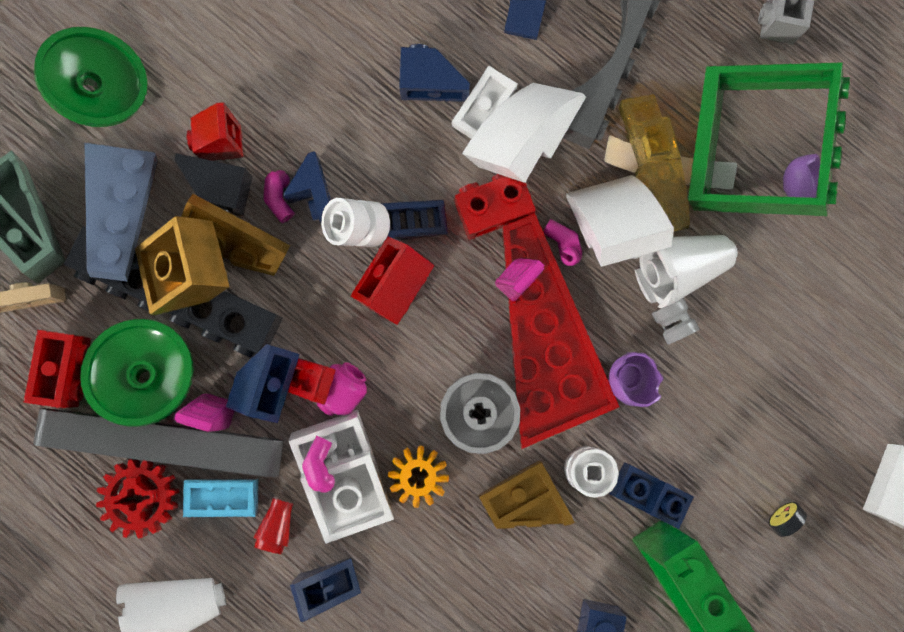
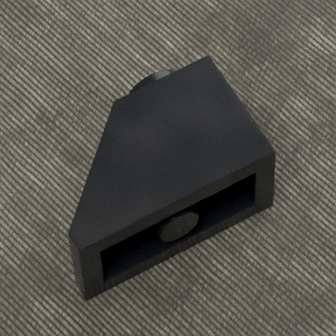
(217, 182)

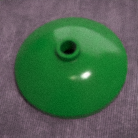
(95, 59)
(119, 358)

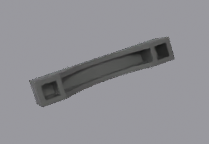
(602, 89)

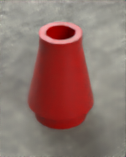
(275, 528)

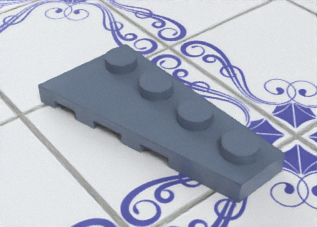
(116, 202)

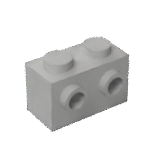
(785, 19)

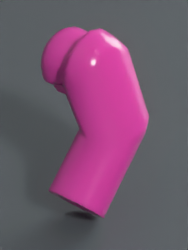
(567, 240)
(314, 466)

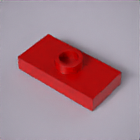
(311, 381)

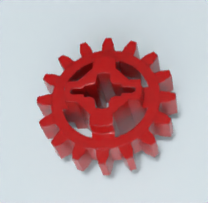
(137, 512)

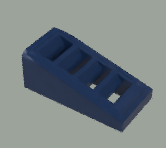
(408, 208)

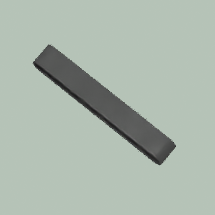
(159, 443)

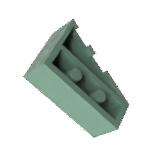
(24, 225)

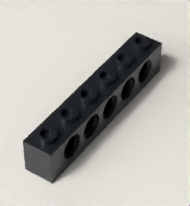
(259, 323)

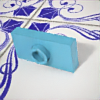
(220, 498)

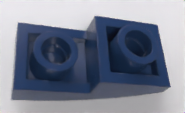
(651, 495)

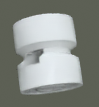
(355, 222)
(591, 471)

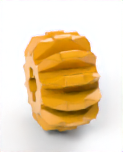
(407, 471)

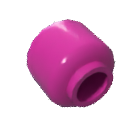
(345, 391)

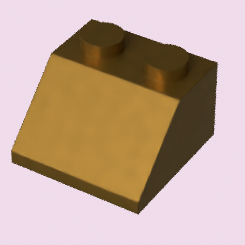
(181, 265)

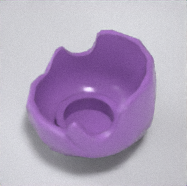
(802, 176)
(635, 379)

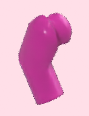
(273, 195)

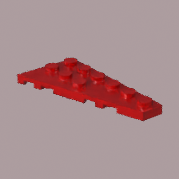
(553, 357)

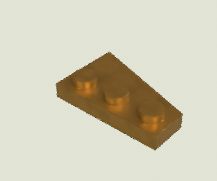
(238, 240)

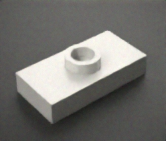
(483, 100)

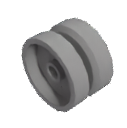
(500, 419)

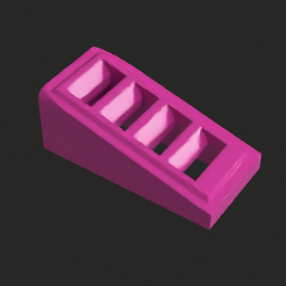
(519, 277)
(206, 413)

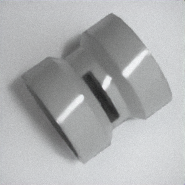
(671, 314)

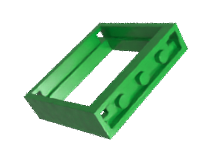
(768, 78)
(690, 580)

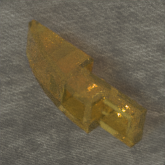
(657, 156)

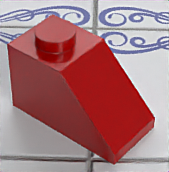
(215, 134)

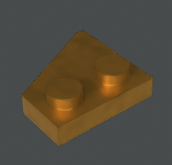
(526, 500)

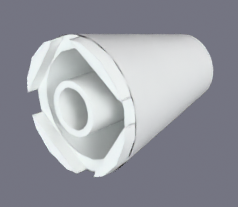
(684, 267)
(169, 605)

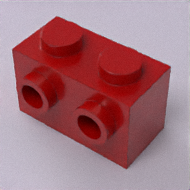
(492, 205)
(392, 280)
(56, 370)

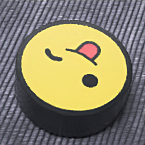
(787, 519)

